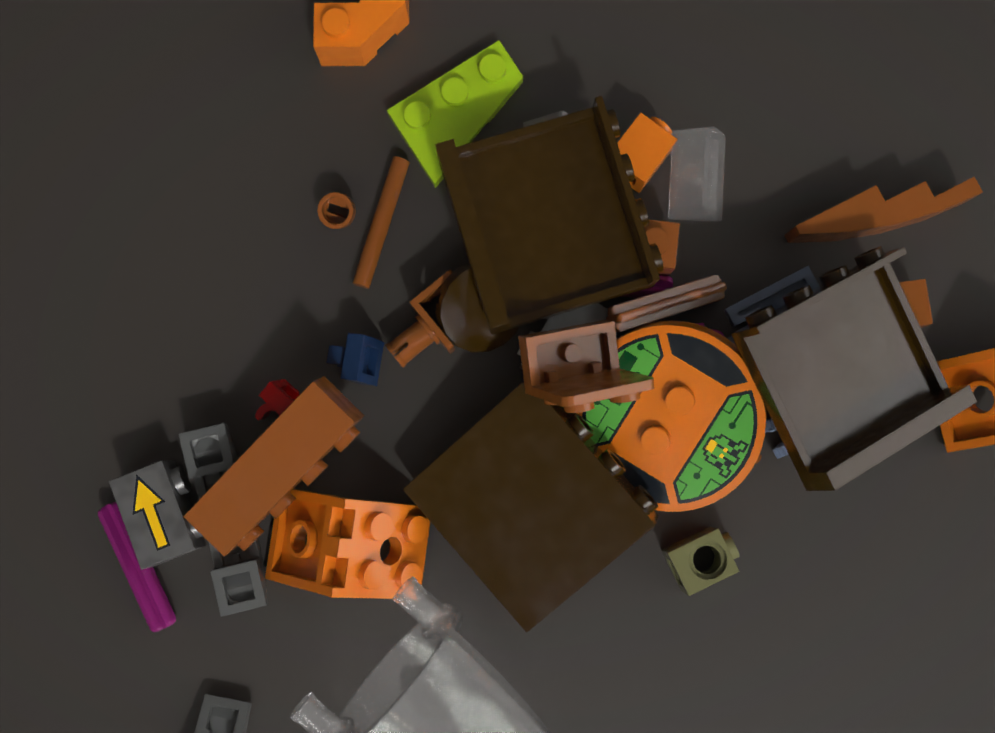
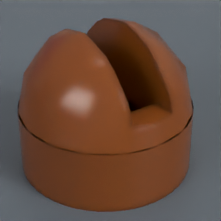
(336, 220)

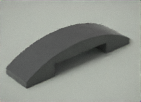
(240, 574)

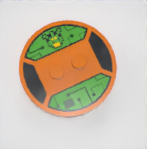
(698, 425)

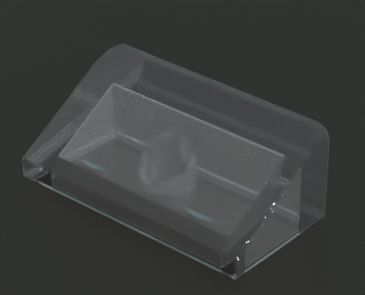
(697, 175)

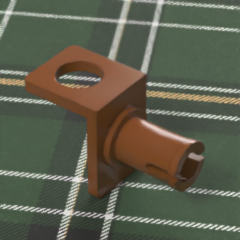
(424, 330)

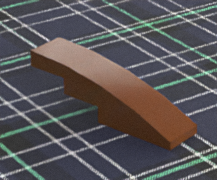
(872, 215)

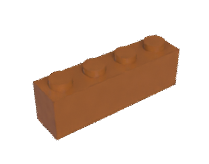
(274, 466)

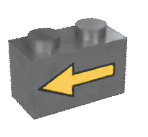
(153, 512)

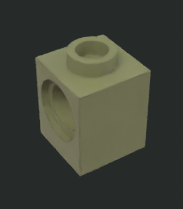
(680, 560)

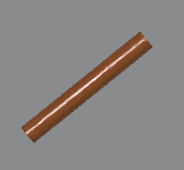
(381, 222)

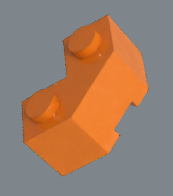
(355, 31)

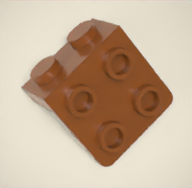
(578, 367)

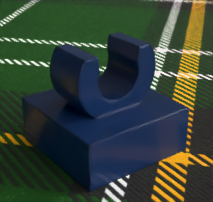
(359, 359)

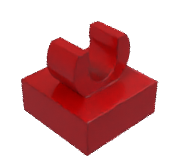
(278, 397)

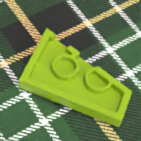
(456, 105)

